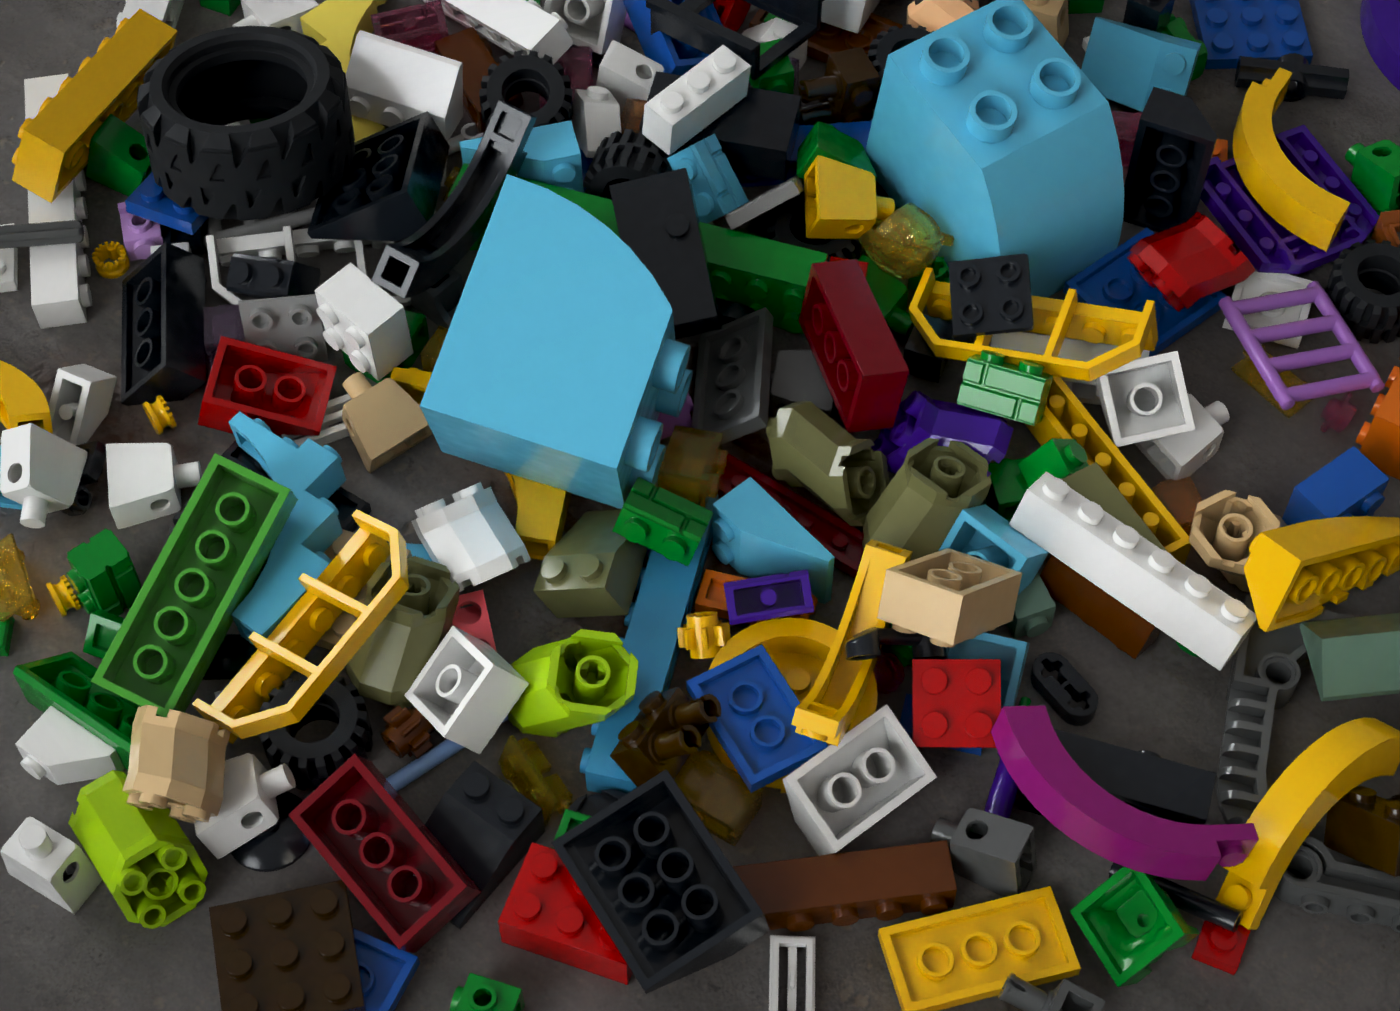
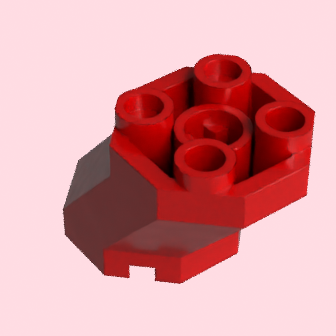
(1190, 261)

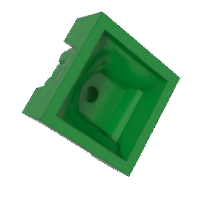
(1131, 924)

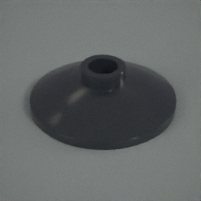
(278, 845)

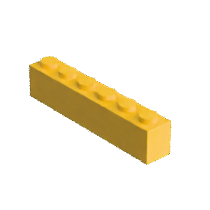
(1069, 419)

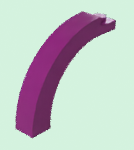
(1101, 820)

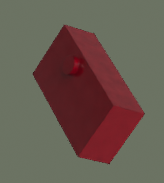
(853, 345)
(384, 854)

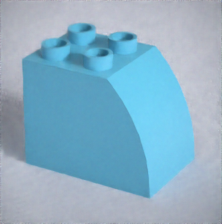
(1001, 144)
(558, 353)

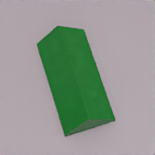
(67, 686)

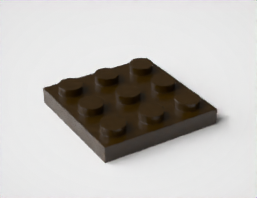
(288, 952)

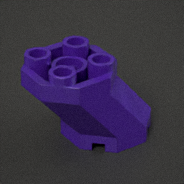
(947, 421)

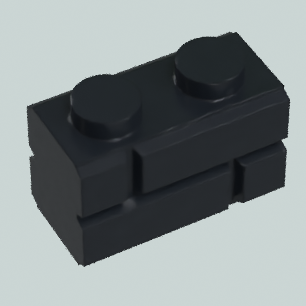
(270, 277)

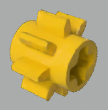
(703, 634)

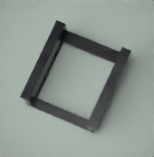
(707, 36)

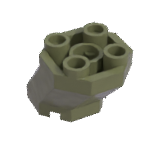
(826, 460)
(927, 497)
(407, 635)

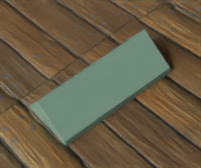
(1354, 655)

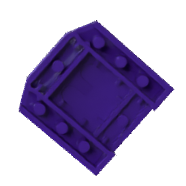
(1263, 239)

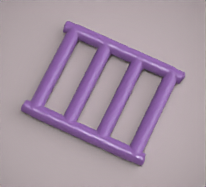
(1330, 321)

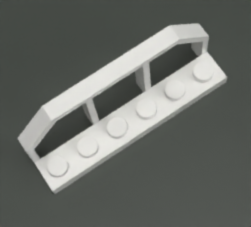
(278, 244)

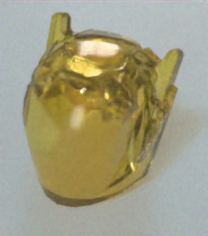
(905, 242)

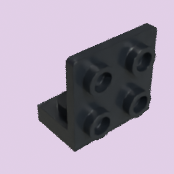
(990, 296)

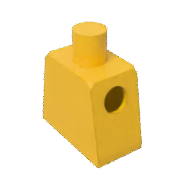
(841, 200)

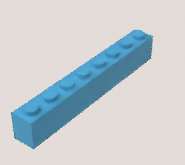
(663, 601)

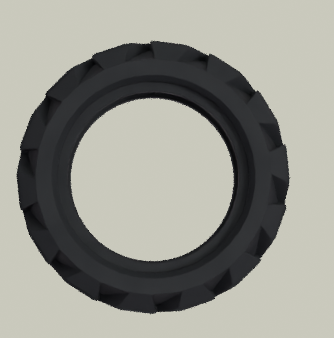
(255, 166)

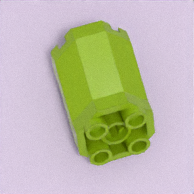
(573, 683)
(138, 853)

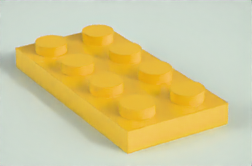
(974, 949)

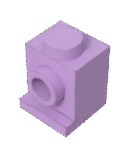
(139, 234)

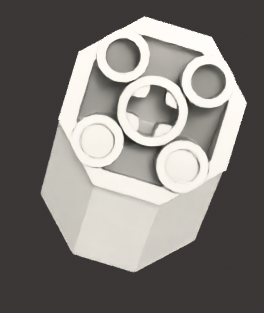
(470, 536)

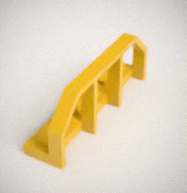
(1054, 317)
(298, 632)

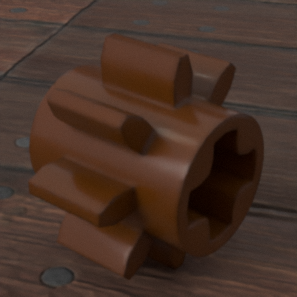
(407, 732)

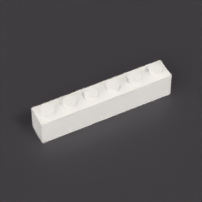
(513, 25)
(1133, 570)

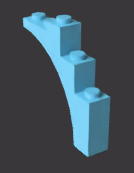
(312, 527)

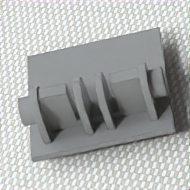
(285, 325)

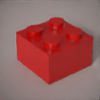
(955, 702)

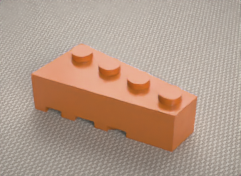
(1382, 437)

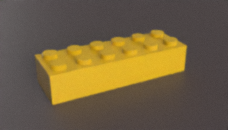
(58, 139)

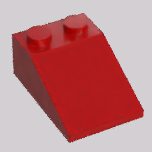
(266, 385)

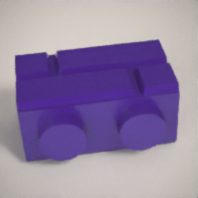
(768, 597)

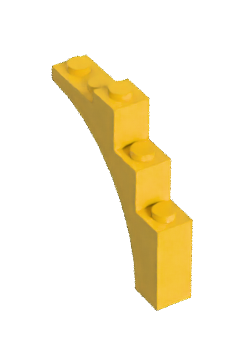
(539, 506)

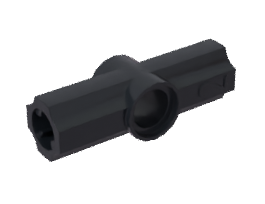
(1305, 80)

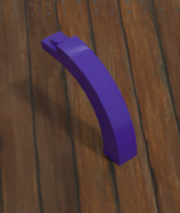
(1382, 35)

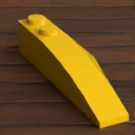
(1317, 562)

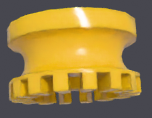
(114, 252)
(158, 414)
(63, 596)

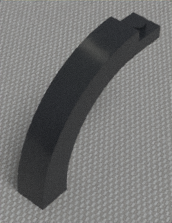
(445, 239)

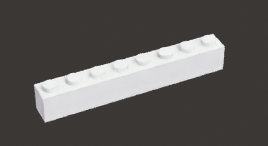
(57, 270)

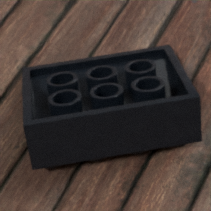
(388, 186)
(660, 884)

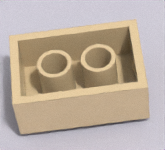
(948, 596)

